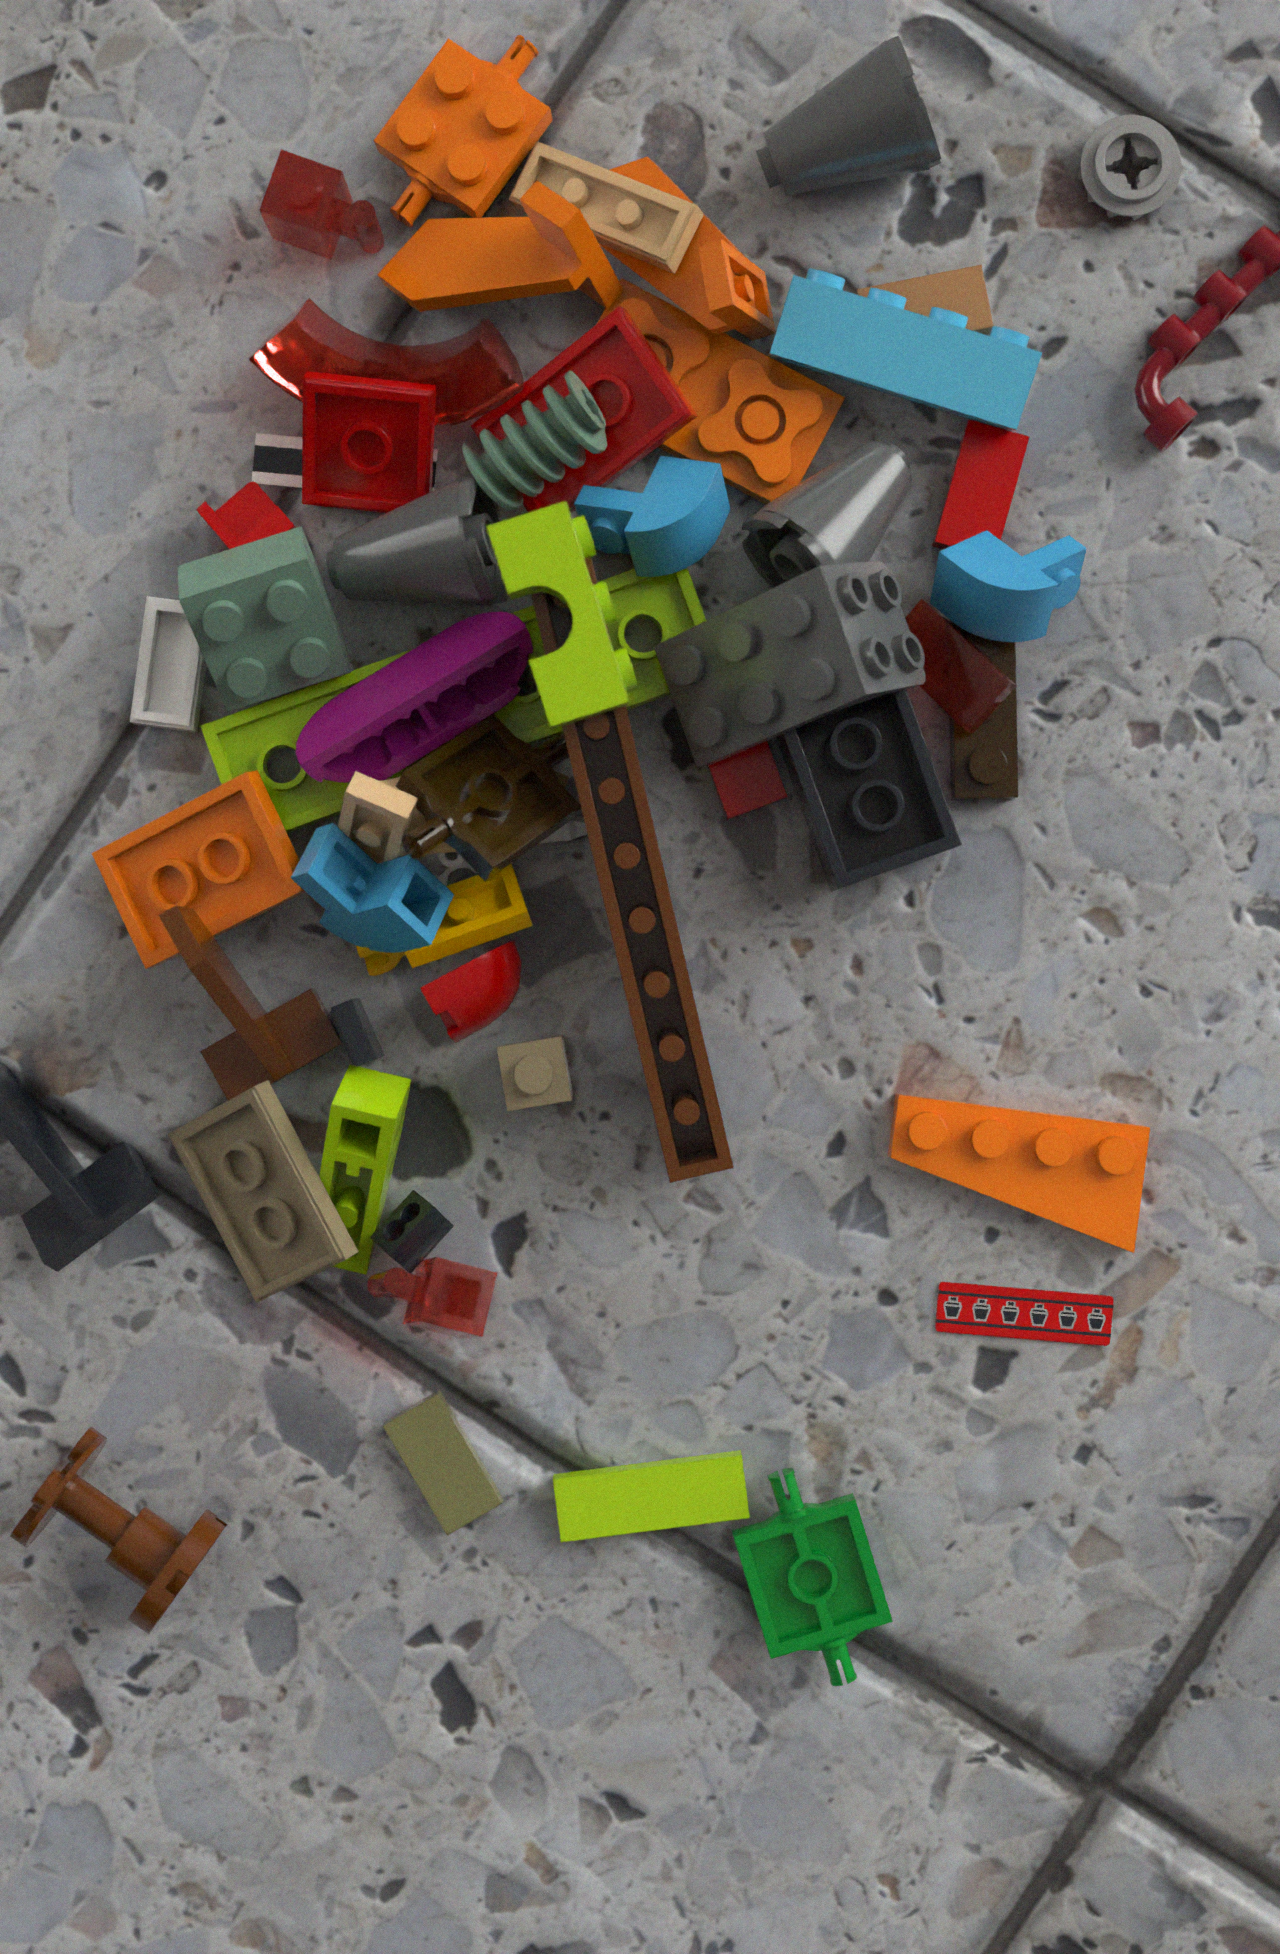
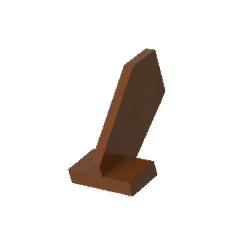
(264, 1043)

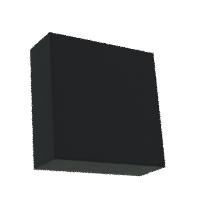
(356, 1032)

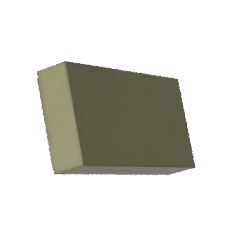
(443, 1462)

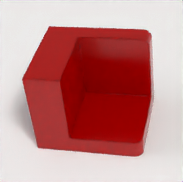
(246, 517)

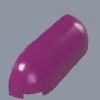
(417, 700)

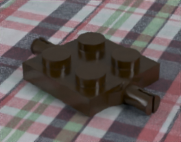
(488, 796)

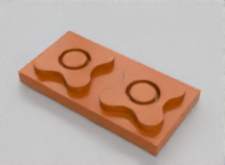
(749, 408)

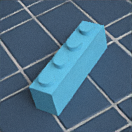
(905, 352)

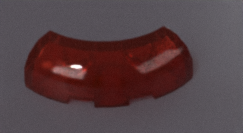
(469, 371)

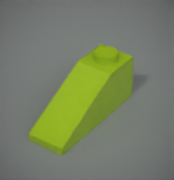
(361, 1153)

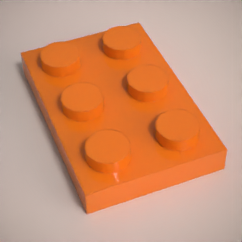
(212, 855)

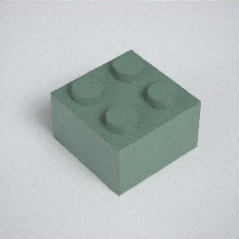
(263, 619)

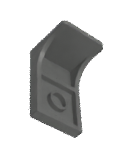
(790, 658)

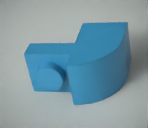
(664, 525)
(1004, 594)
(368, 903)

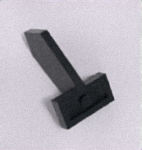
(83, 1201)

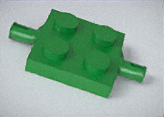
(812, 1576)

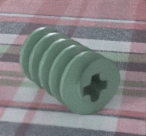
(539, 446)

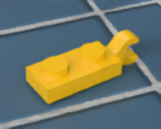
(475, 916)

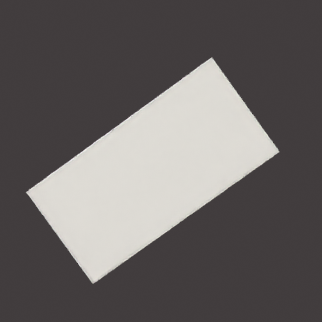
(168, 670)

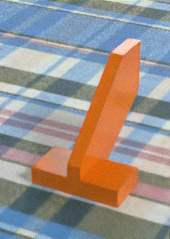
(503, 257)
(713, 277)

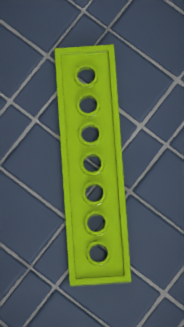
(252, 735)

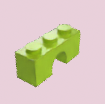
(547, 555)

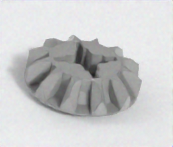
(1147, 145)

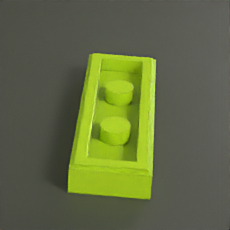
(651, 1496)

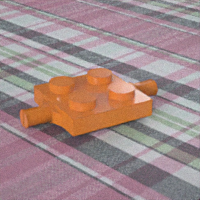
(463, 130)

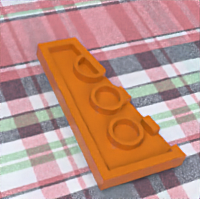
(1044, 1163)

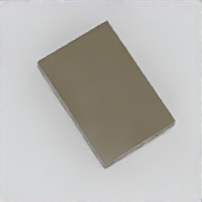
(262, 1192)

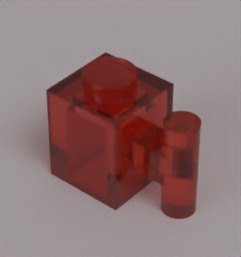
(313, 206)
(440, 1296)

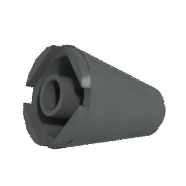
(853, 128)
(829, 516)
(424, 551)

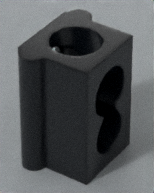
(412, 1231)

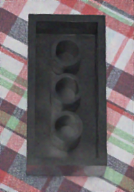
(868, 789)

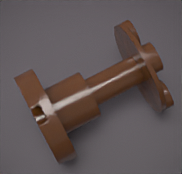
(141, 1545)

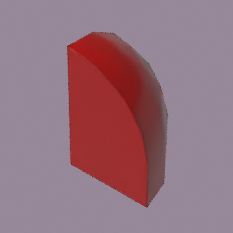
(476, 991)

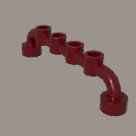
(1178, 340)

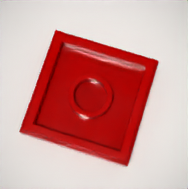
(366, 441)

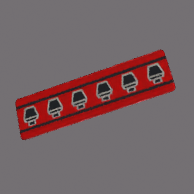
(1024, 1313)

